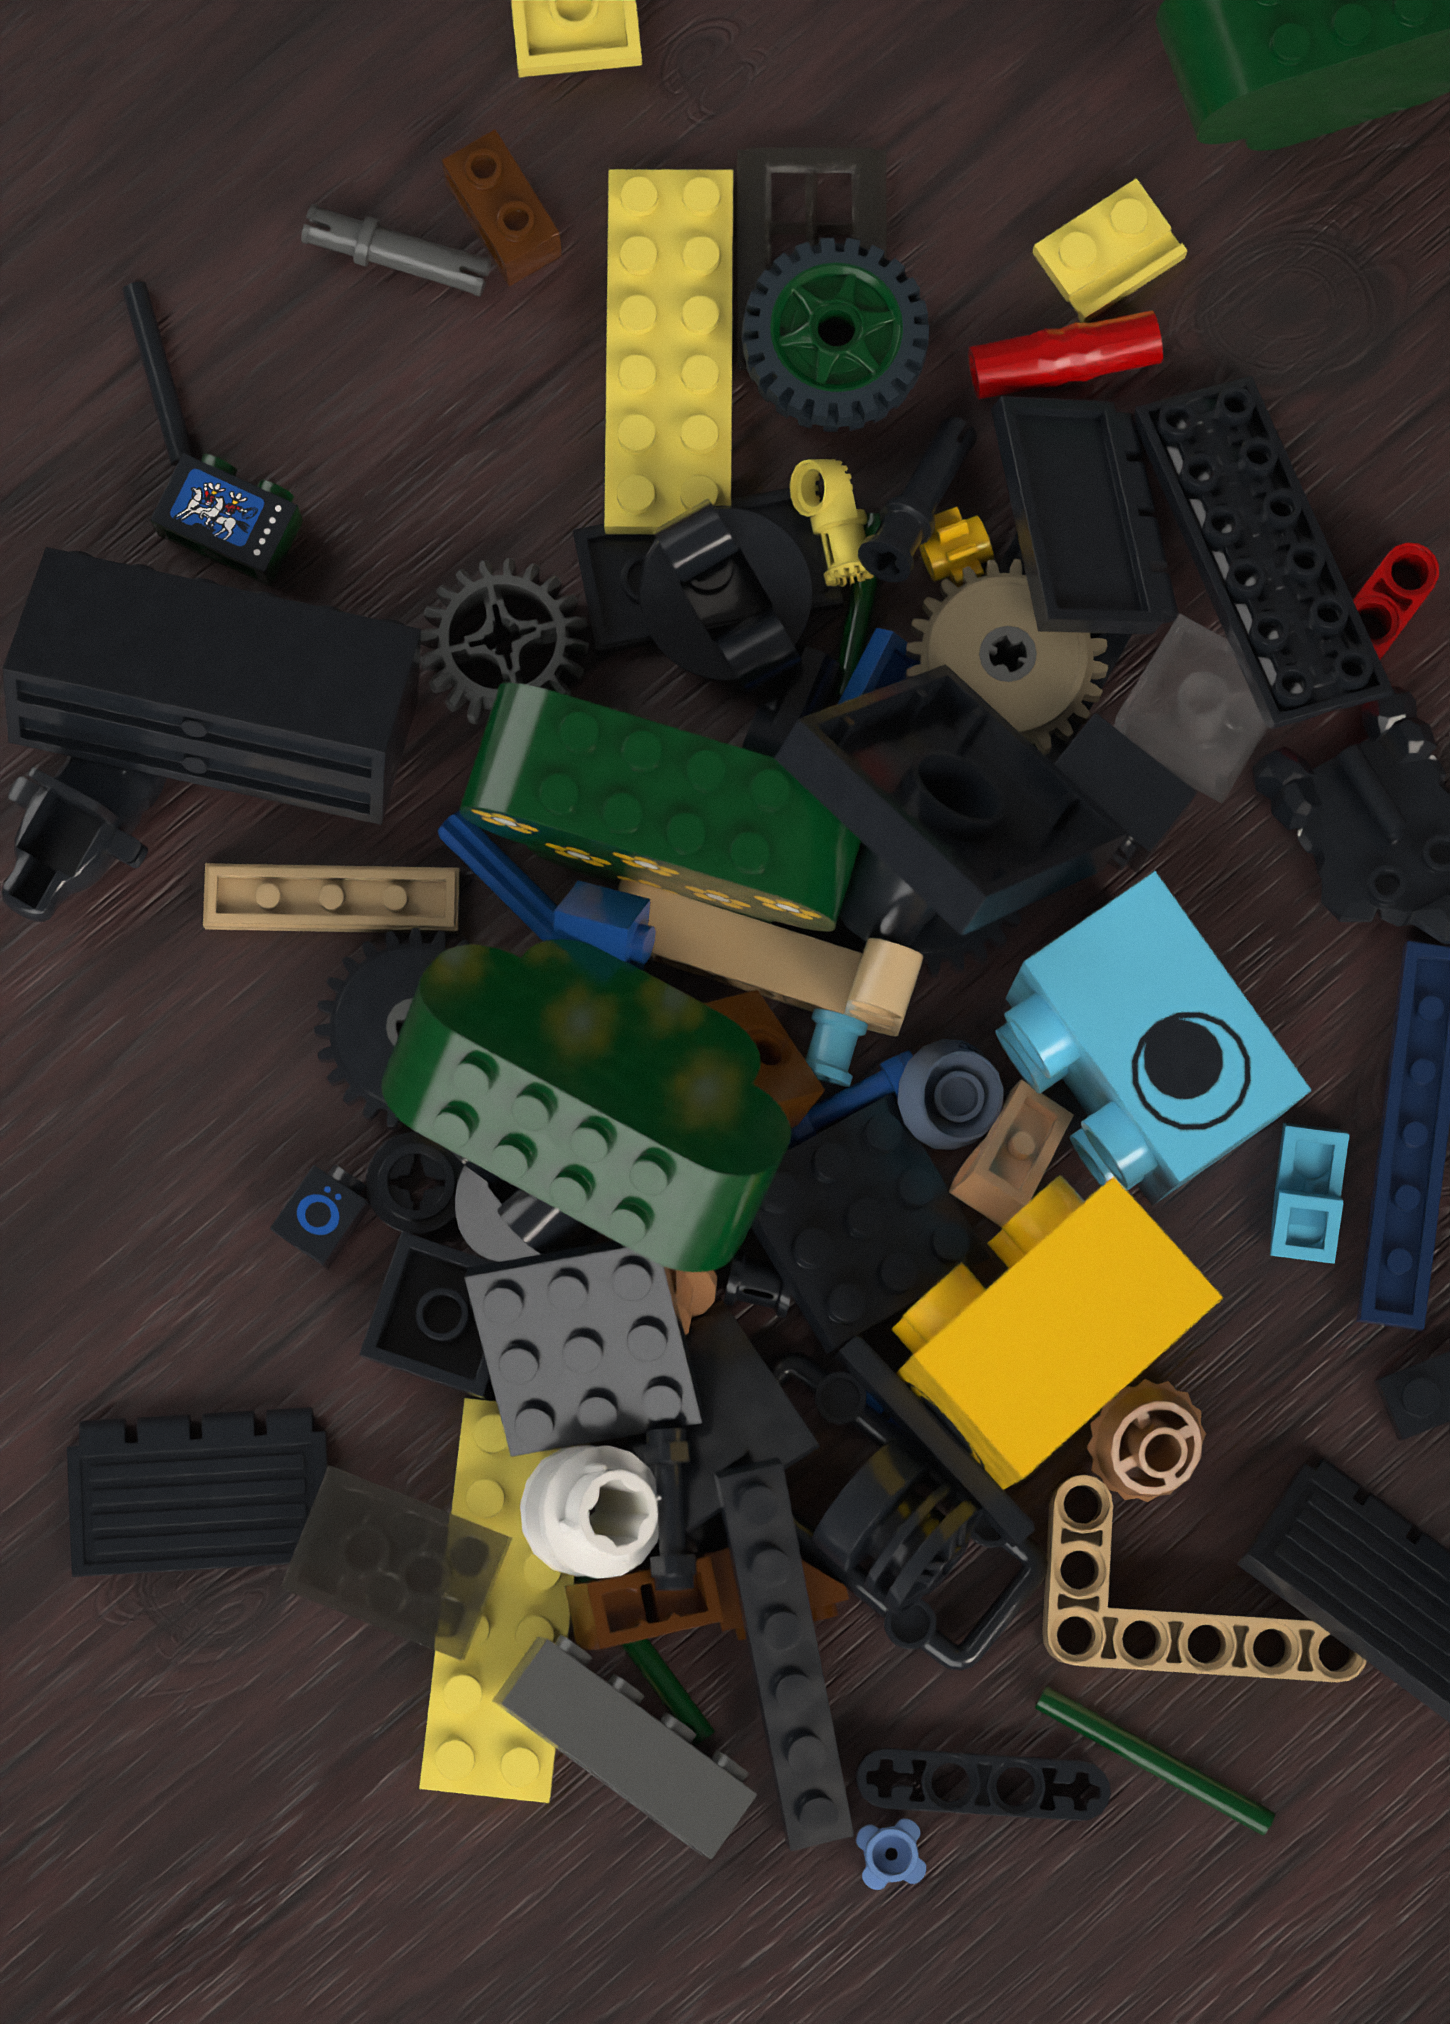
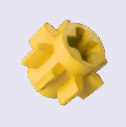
(955, 546)

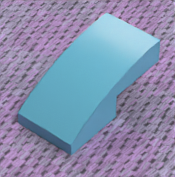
(1308, 1193)

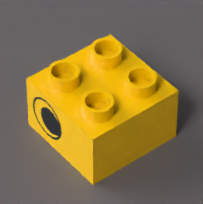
(1059, 1334)

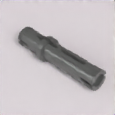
(395, 250)

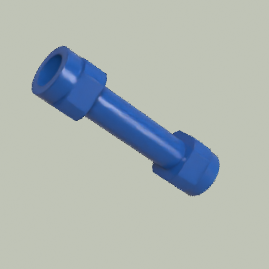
(851, 1099)

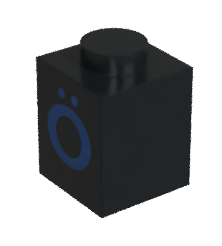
(322, 1214)

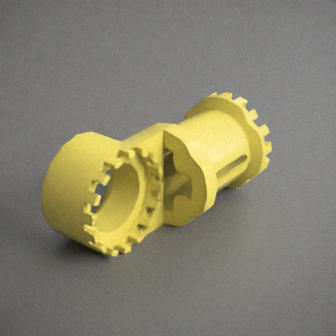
(833, 519)

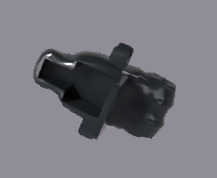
(74, 831)

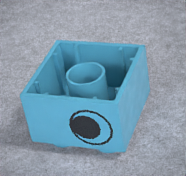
(1147, 1043)

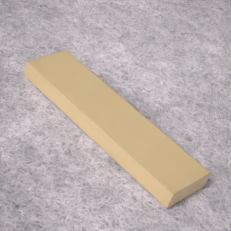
(331, 898)

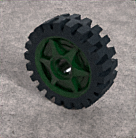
(845, 288)

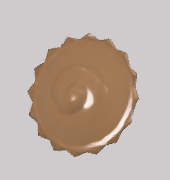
(1146, 1441)

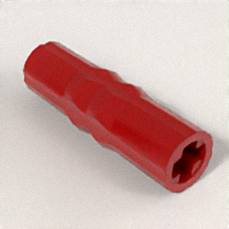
(1065, 354)

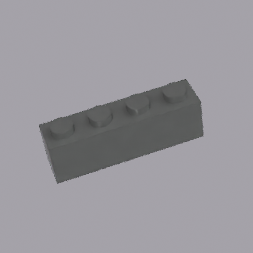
(625, 1745)

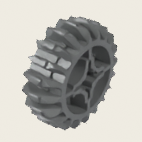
(475, 650)

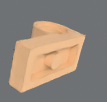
(1013, 1156)

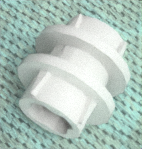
(558, 1505)

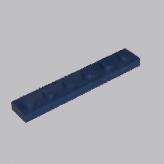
(1410, 1145)

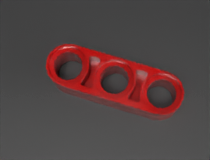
(1391, 603)

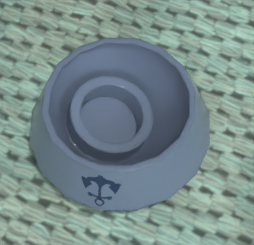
(949, 1094)

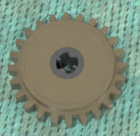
(999, 615)

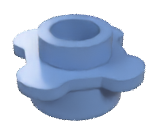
(881, 1870)

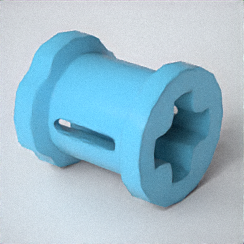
(833, 1046)

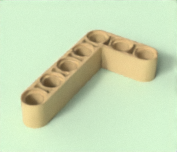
(781, 962)
(1170, 1628)

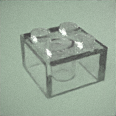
(1194, 710)

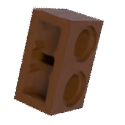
(502, 207)
(630, 1610)

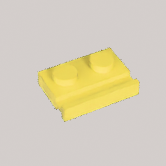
(1109, 251)

